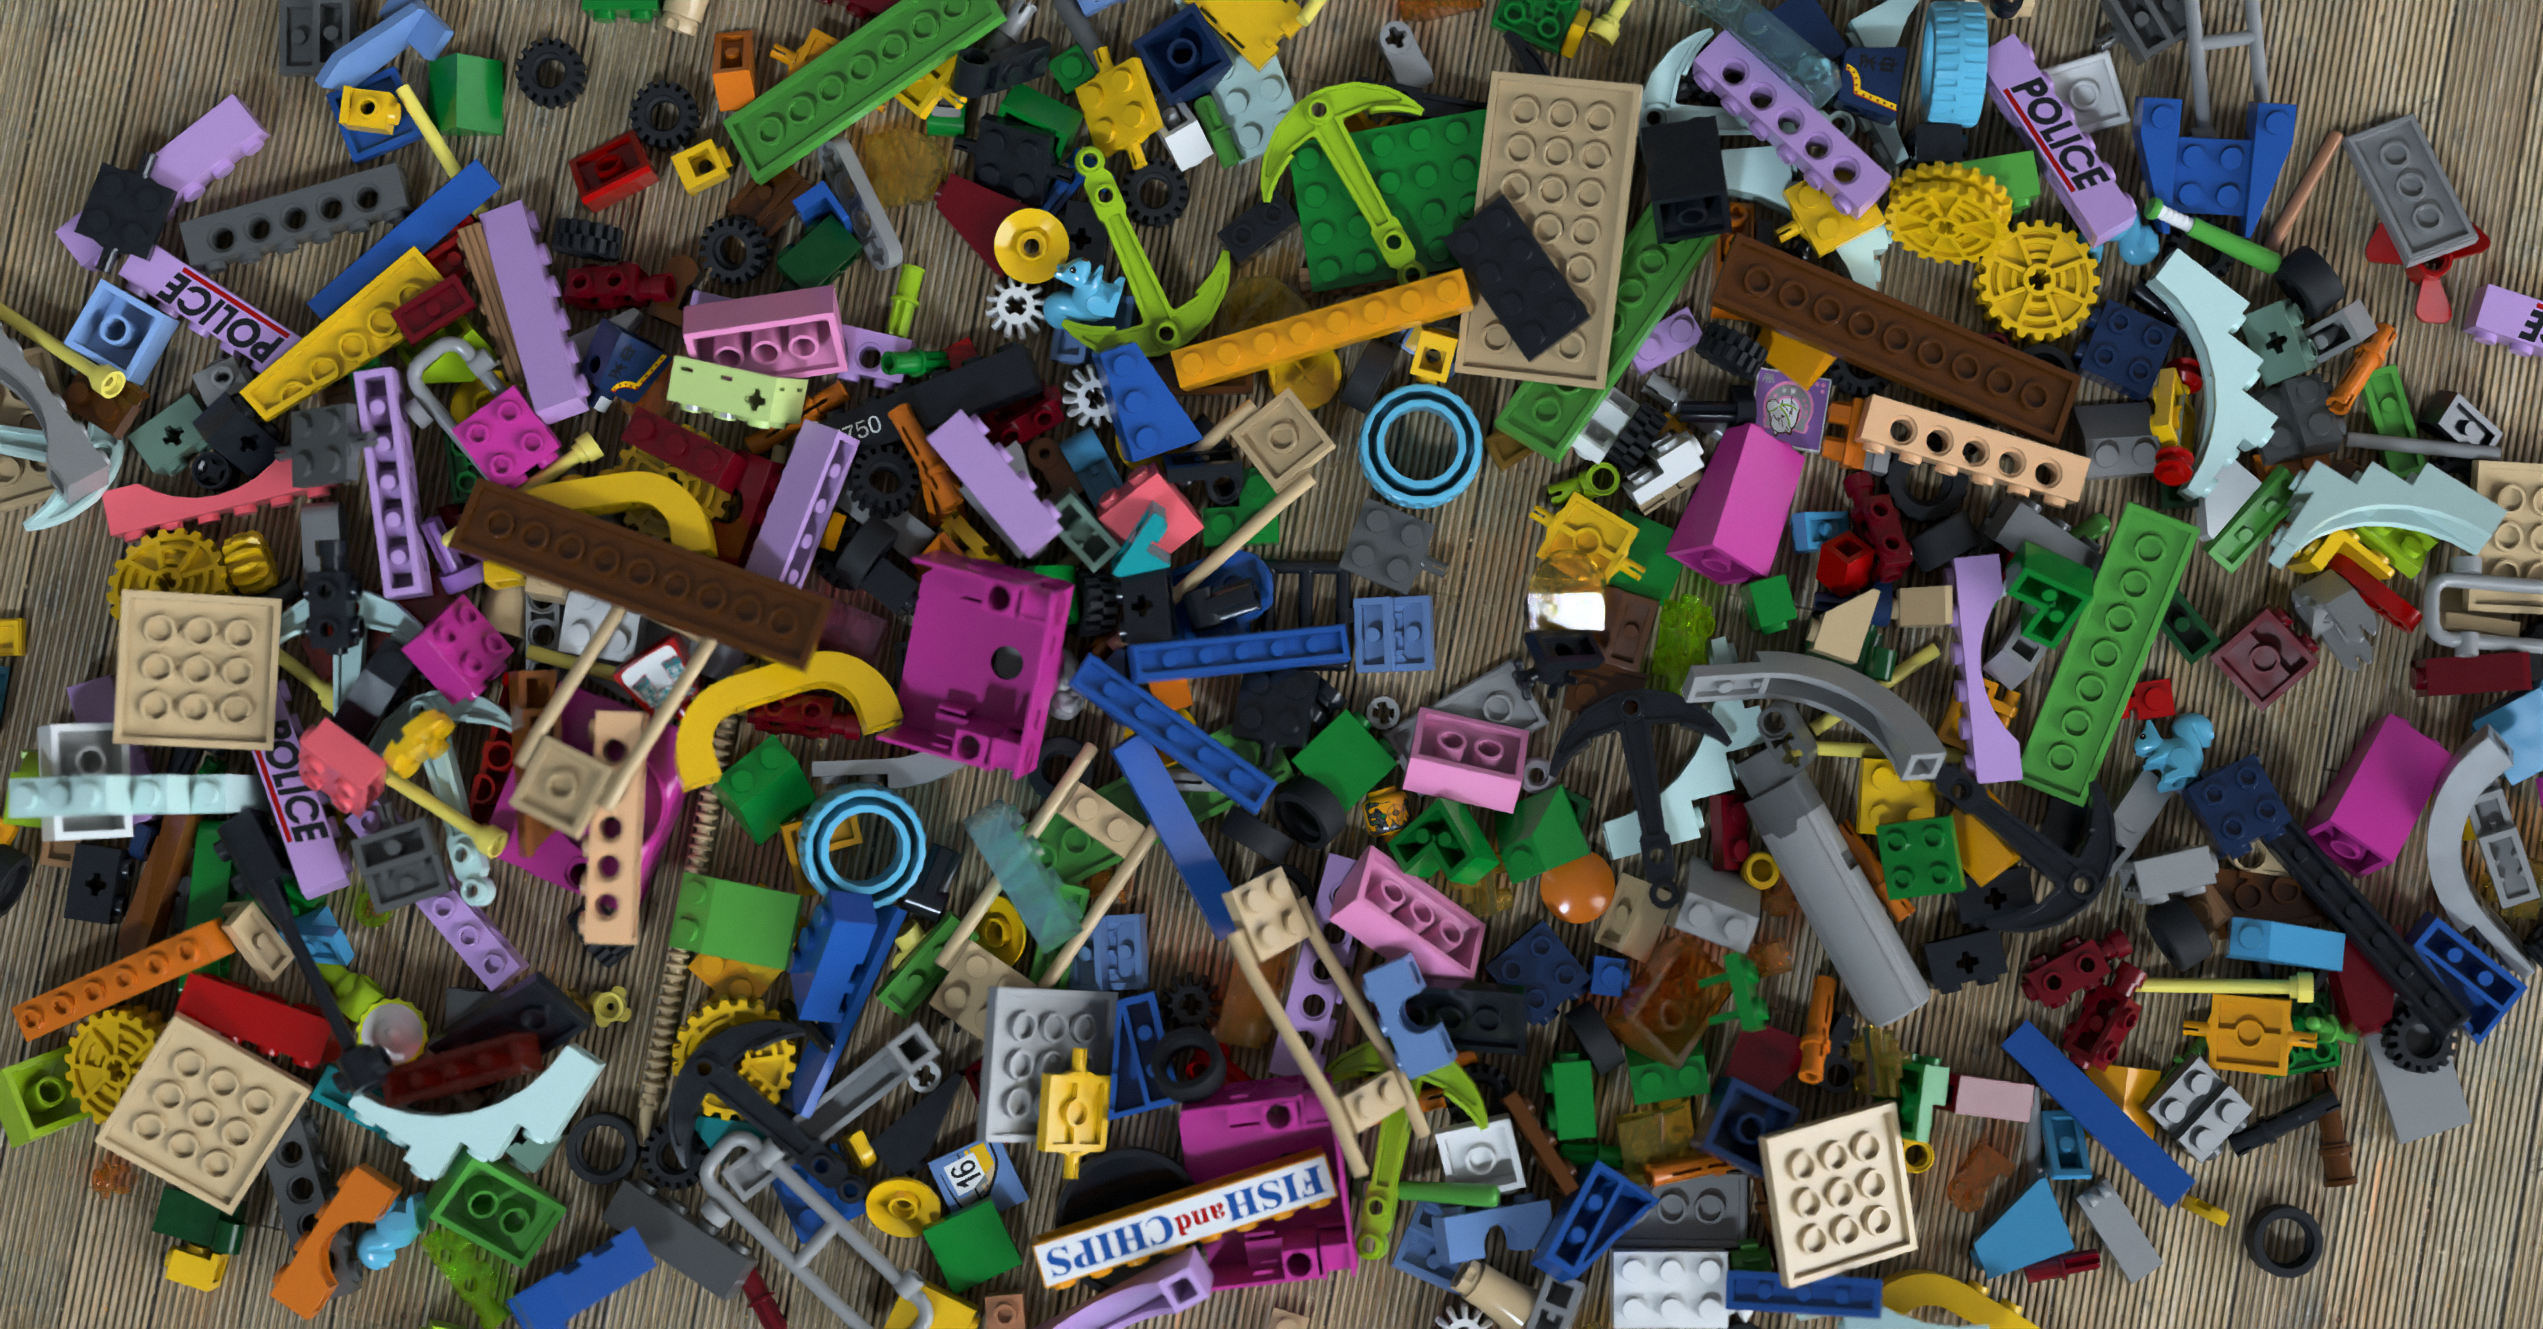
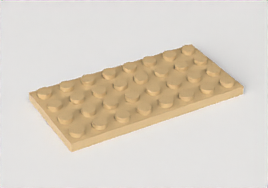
(1567, 169)

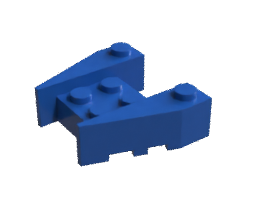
(2208, 172)
(582, 1283)

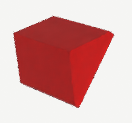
(613, 171)

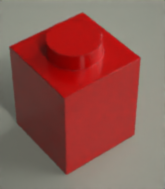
(1845, 564)

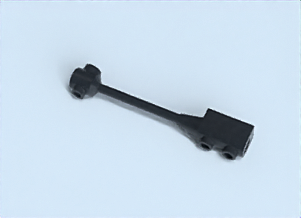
(262, 872)

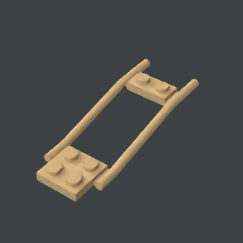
(1282, 445)
(568, 786)
(1272, 920)
(973, 969)

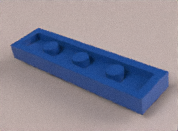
(1822, 1297)

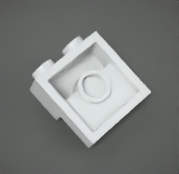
(1672, 460)
(1482, 1155)

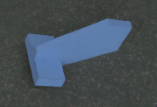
(403, 25)

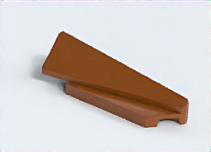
(529, 696)
(159, 883)

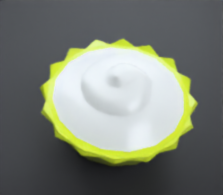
(395, 1027)

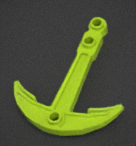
(1338, 146)
(1141, 279)
(1395, 1136)

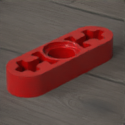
(2376, 594)

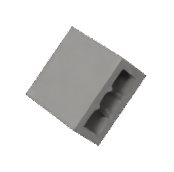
(2174, 871)

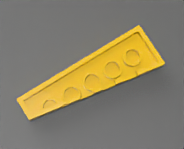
(343, 341)

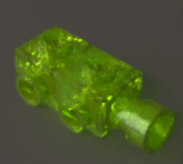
(1682, 639)
(464, 1266)

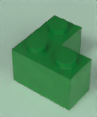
(1223, 522)
(2052, 592)
(1444, 839)

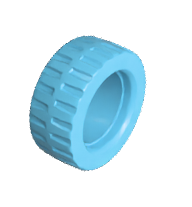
(1953, 63)
(1420, 493)
(847, 801)

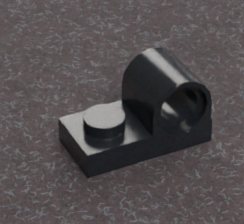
(2456, 420)
(1207, 466)
(1840, 1036)

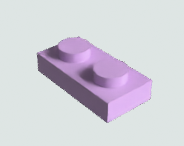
(1667, 341)

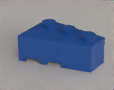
(1140, 404)
(828, 953)
(2467, 973)
(1137, 1031)
(1590, 1221)

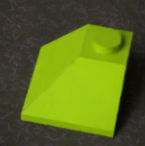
(449, 366)
(38, 1098)

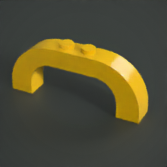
(622, 492)
(751, 687)
(1924, 1287)

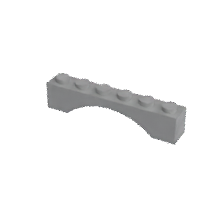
(71, 459)

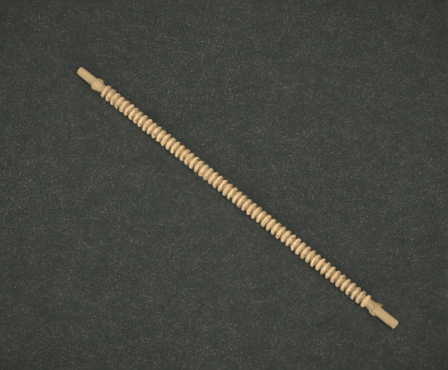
(649, 1101)

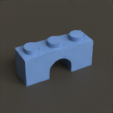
(1417, 1047)
(1461, 1232)

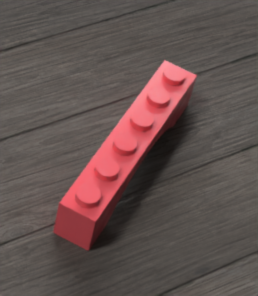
(141, 509)

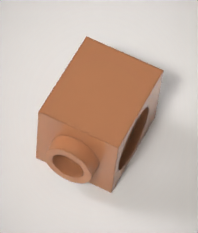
(1006, 1309)

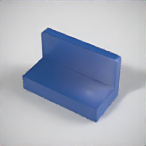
(819, 203)

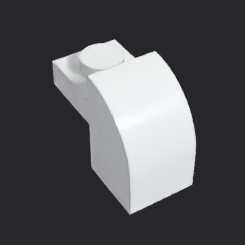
(1605, 426)

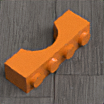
(309, 1279)

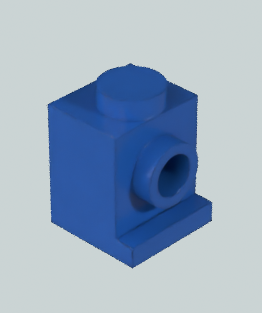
(1608, 975)

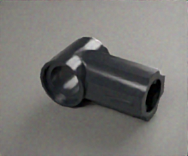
(1212, 606)
(930, 891)

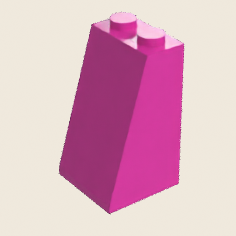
(1738, 507)
(2377, 796)

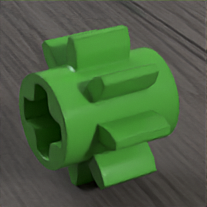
(1750, 1257)

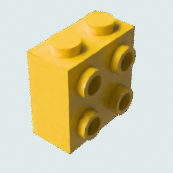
(949, 1310)

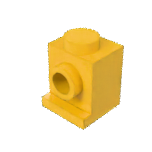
(380, 121)
(689, 164)
(1433, 371)
(195, 1266)

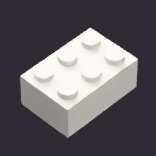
(583, 618)
(82, 751)
(1667, 1287)

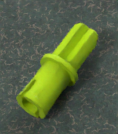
(905, 300)

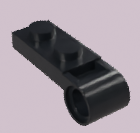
(985, 73)

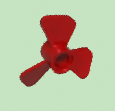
(2431, 300)

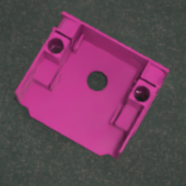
(948, 680)
(561, 855)
(1245, 1129)

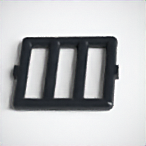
(1306, 569)

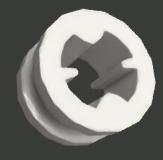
(935, 1069)

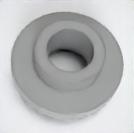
(1546, 782)

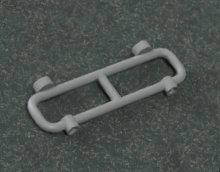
(2198, 44)
(426, 407)
(2466, 573)
(723, 1206)

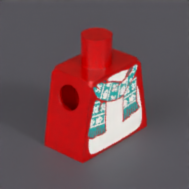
(653, 673)

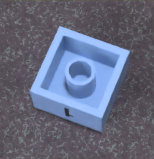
(121, 332)

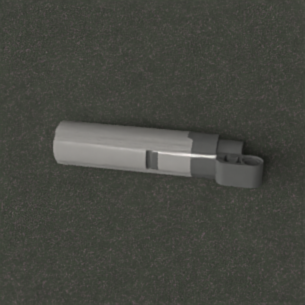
(1825, 873)

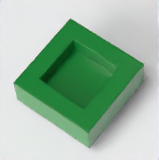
(1071, 69)

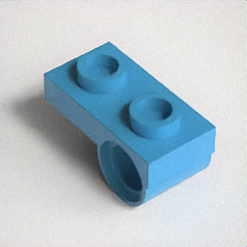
(1090, 464)

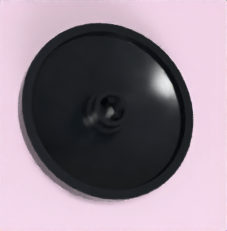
(1116, 1181)

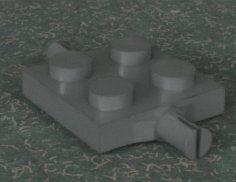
(325, 445)

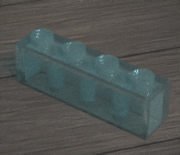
(1023, 875)

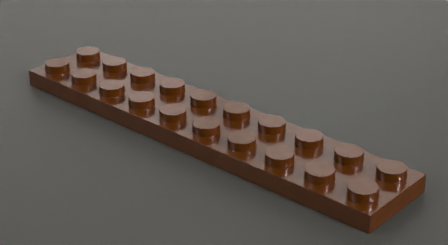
(1895, 340)
(641, 575)

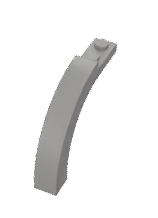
(1831, 688)
(915, 768)
(2458, 788)
(843, 1103)

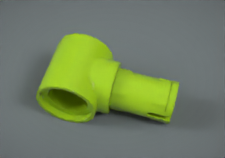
(1584, 485)
(352, 990)

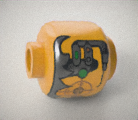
(1387, 812)

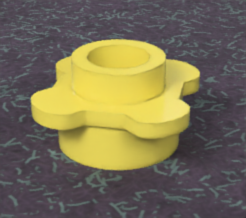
(603, 1014)

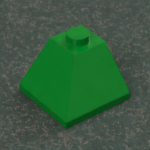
(1539, 835)

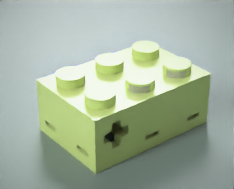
(749, 397)

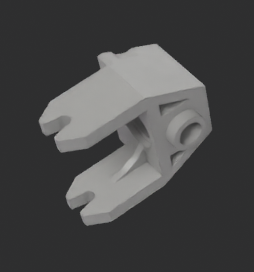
(2335, 613)

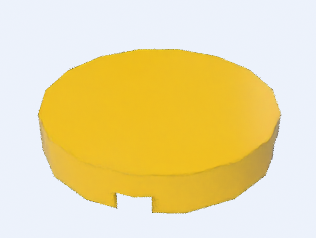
(1311, 379)

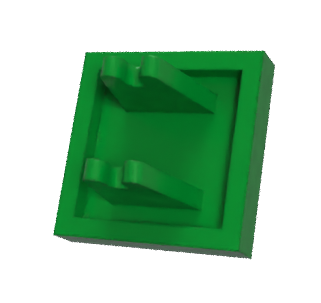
(1920, 857)
(1742, 975)

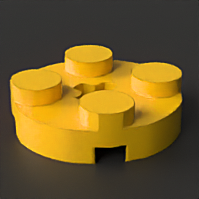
(969, 538)
(423, 739)

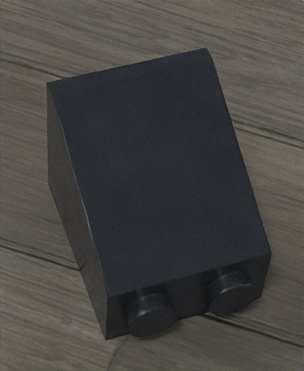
(1686, 179)

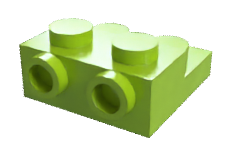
(2401, 546)

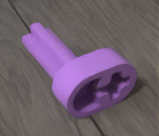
(455, 573)

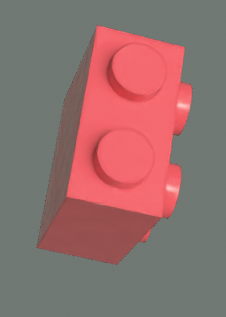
(1123, 507)
(341, 767)

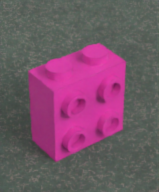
(508, 438)
(459, 651)

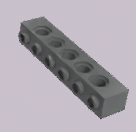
(204, 234)
(297, 1208)

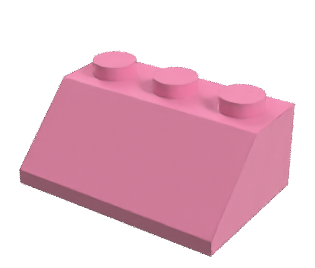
(1466, 760)

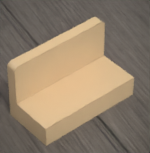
(2459, 620)
(1632, 919)
(256, 939)

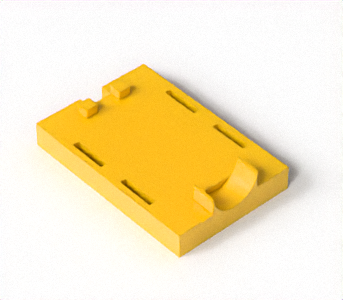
(1254, 24)

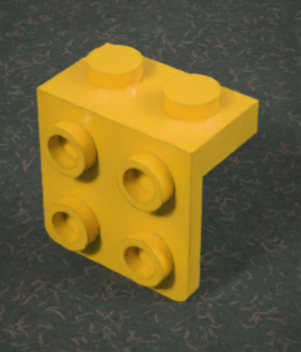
(2319, 552)

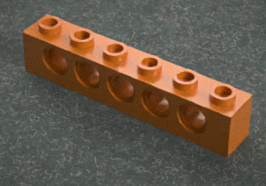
(123, 979)

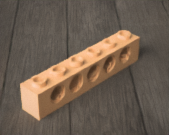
(2065, 468)
(627, 847)

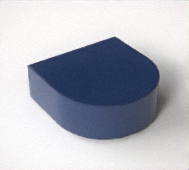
(143, 839)

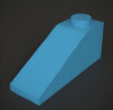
(2284, 944)

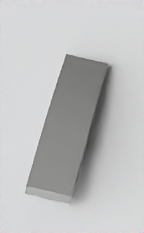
(2502, 848)

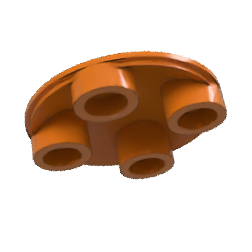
(1579, 889)

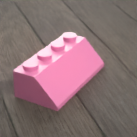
(770, 333)
(1405, 914)

